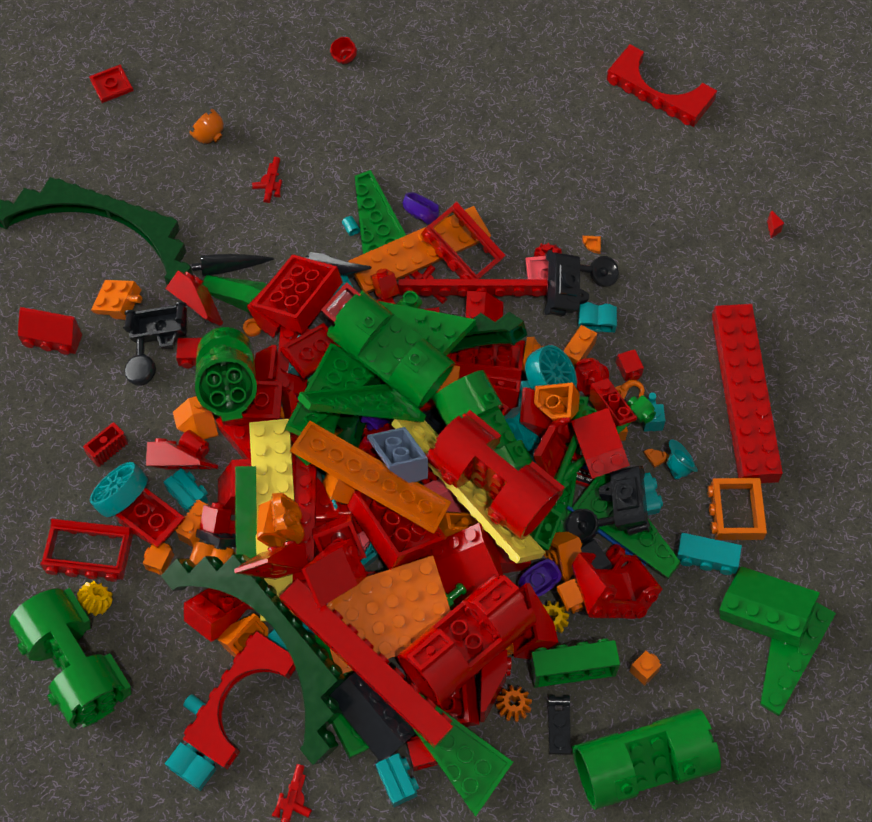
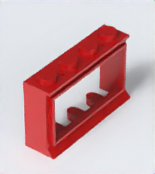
(444, 250)
(90, 570)

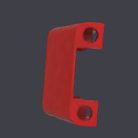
(616, 592)

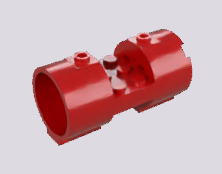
(519, 497)
(467, 639)

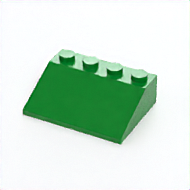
(769, 606)

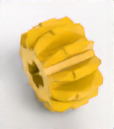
(94, 598)
(558, 614)

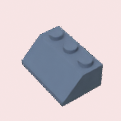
(401, 454)

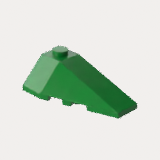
(233, 291)

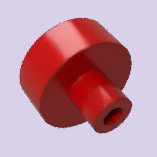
(614, 553)

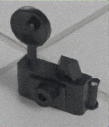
(565, 280)
(149, 326)
(629, 506)

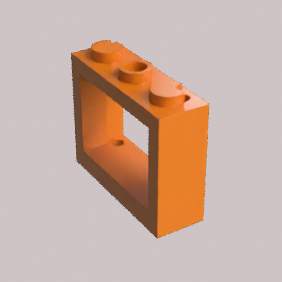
(715, 509)

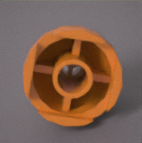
(208, 128)

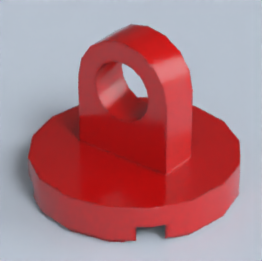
(588, 372)

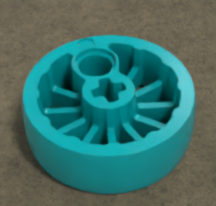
(548, 367)
(118, 489)

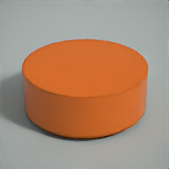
(251, 328)

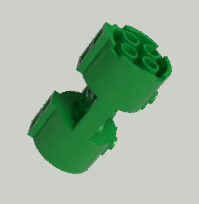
(390, 349)
(225, 373)
(477, 394)
(51, 628)
(646, 757)

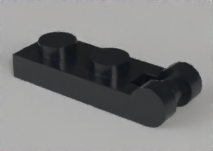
(559, 725)

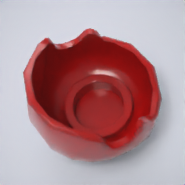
(342, 47)

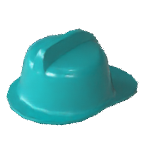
(679, 460)

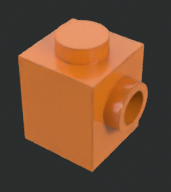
(158, 559)
(645, 667)

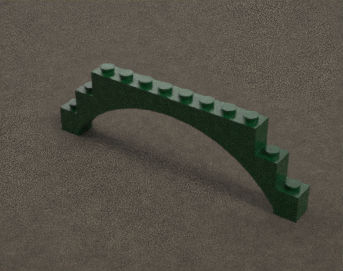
(61, 196)
(485, 332)
(315, 669)

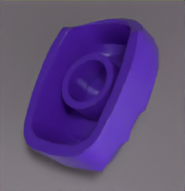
(421, 207)
(541, 577)

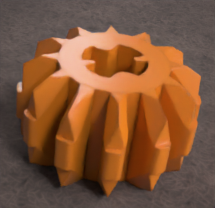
(522, 707)

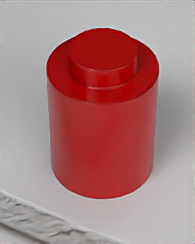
(194, 443)

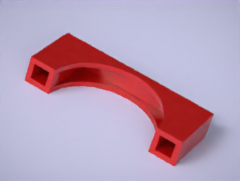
(685, 107)
(207, 730)

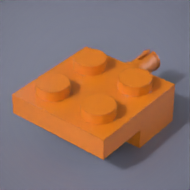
(116, 298)

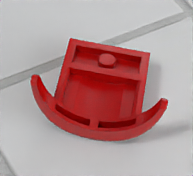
(552, 449)

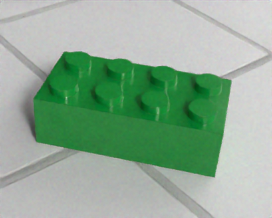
(574, 663)

